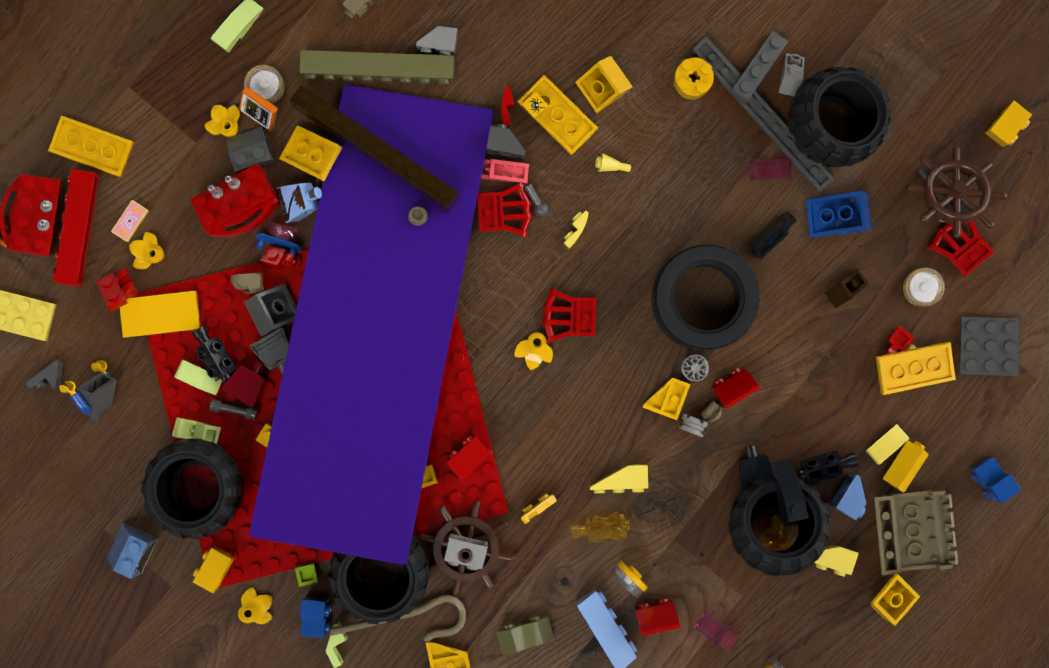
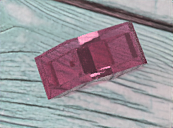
(770, 170)
(716, 631)

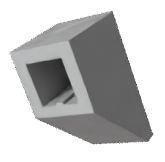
(439, 40)
(791, 74)

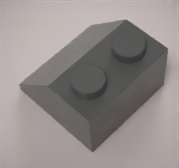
(504, 143)
(249, 149)
(272, 309)

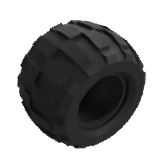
(862, 101)
(161, 492)
(811, 538)
(379, 604)

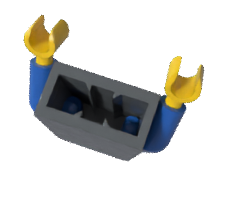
(95, 394)

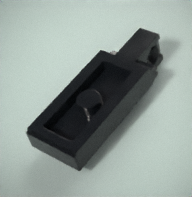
(772, 235)

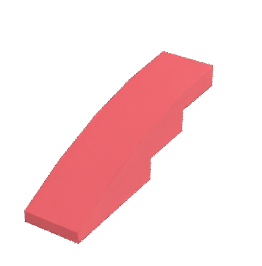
(505, 171)

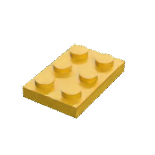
(310, 153)

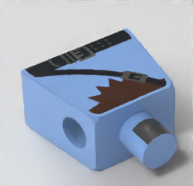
(298, 201)

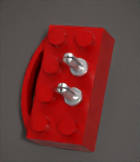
(235, 202)
(31, 215)

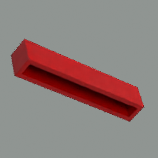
(76, 228)

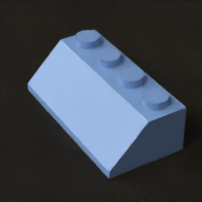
(606, 629)

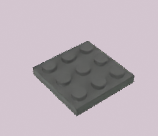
(988, 346)

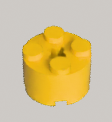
(702, 72)

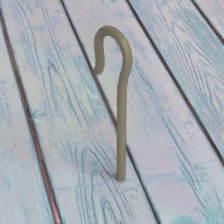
(417, 611)

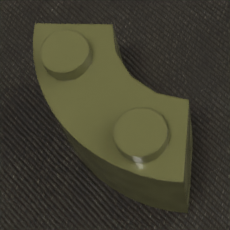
(525, 634)

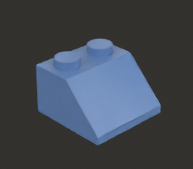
(850, 497)

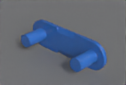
(263, 238)

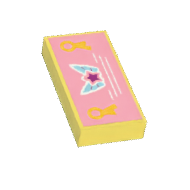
(130, 221)

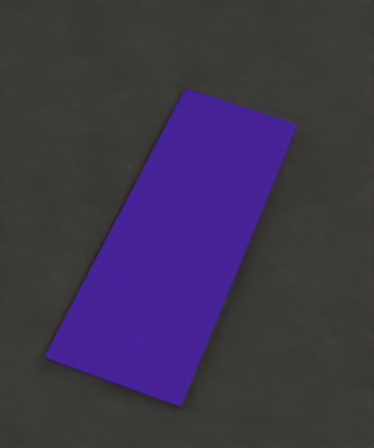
(371, 335)

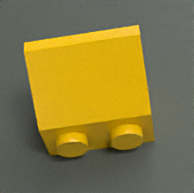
(603, 84)
(894, 600)

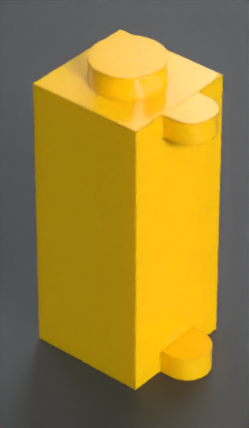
(906, 465)

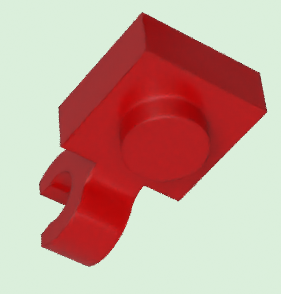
(276, 257)
(899, 340)

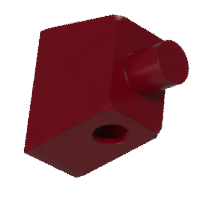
(247, 383)

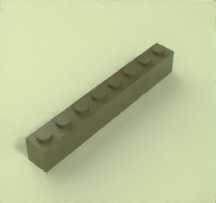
(377, 66)

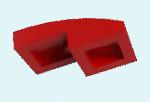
(507, 103)

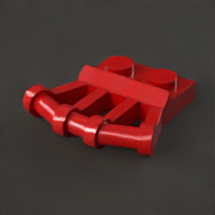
(491, 211)
(967, 256)
(582, 316)

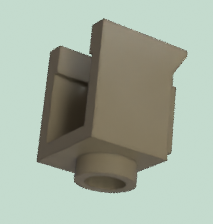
(356, 8)

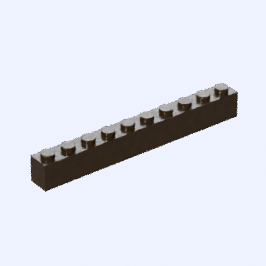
(374, 149)

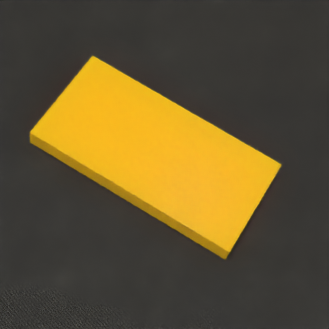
(562, 117)
(90, 146)
(160, 314)
(915, 368)

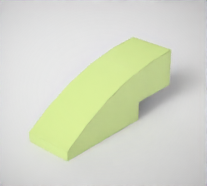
(237, 24)

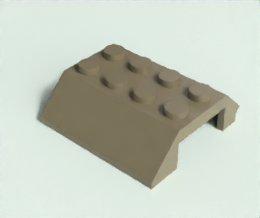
(915, 531)

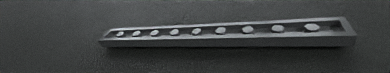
(763, 115)

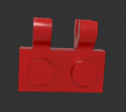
(111, 290)

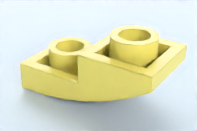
(579, 224)
(887, 444)

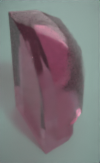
(282, 231)

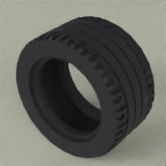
(744, 287)

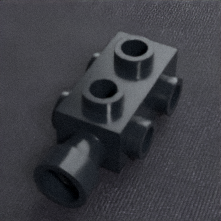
(214, 355)
(824, 464)

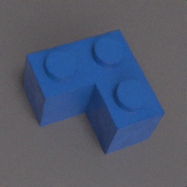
(995, 483)
(315, 615)

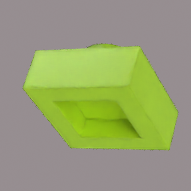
(306, 574)

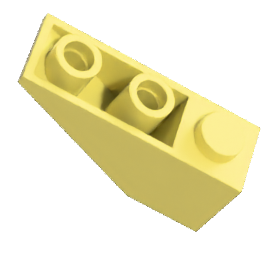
(627, 477)
(839, 559)

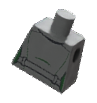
(273, 349)

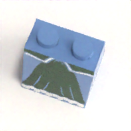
(131, 551)

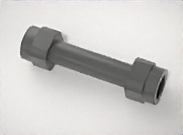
(218, 406)

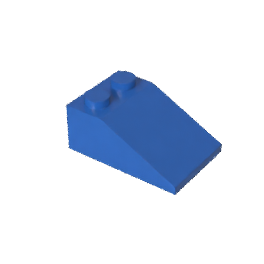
(839, 214)

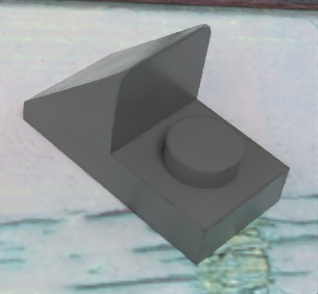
(51, 373)

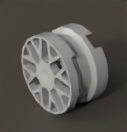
(695, 367)
(693, 425)

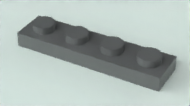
(759, 66)

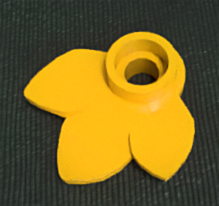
(221, 119)
(143, 251)
(532, 353)
(257, 605)

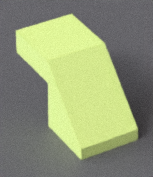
(197, 377)
(193, 429)
(331, 649)

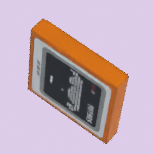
(258, 109)

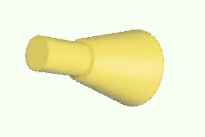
(606, 163)

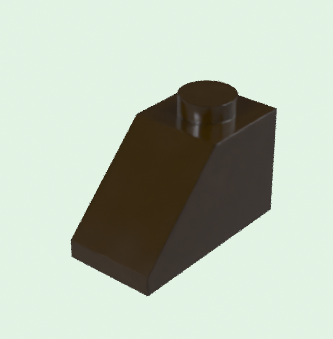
(846, 288)

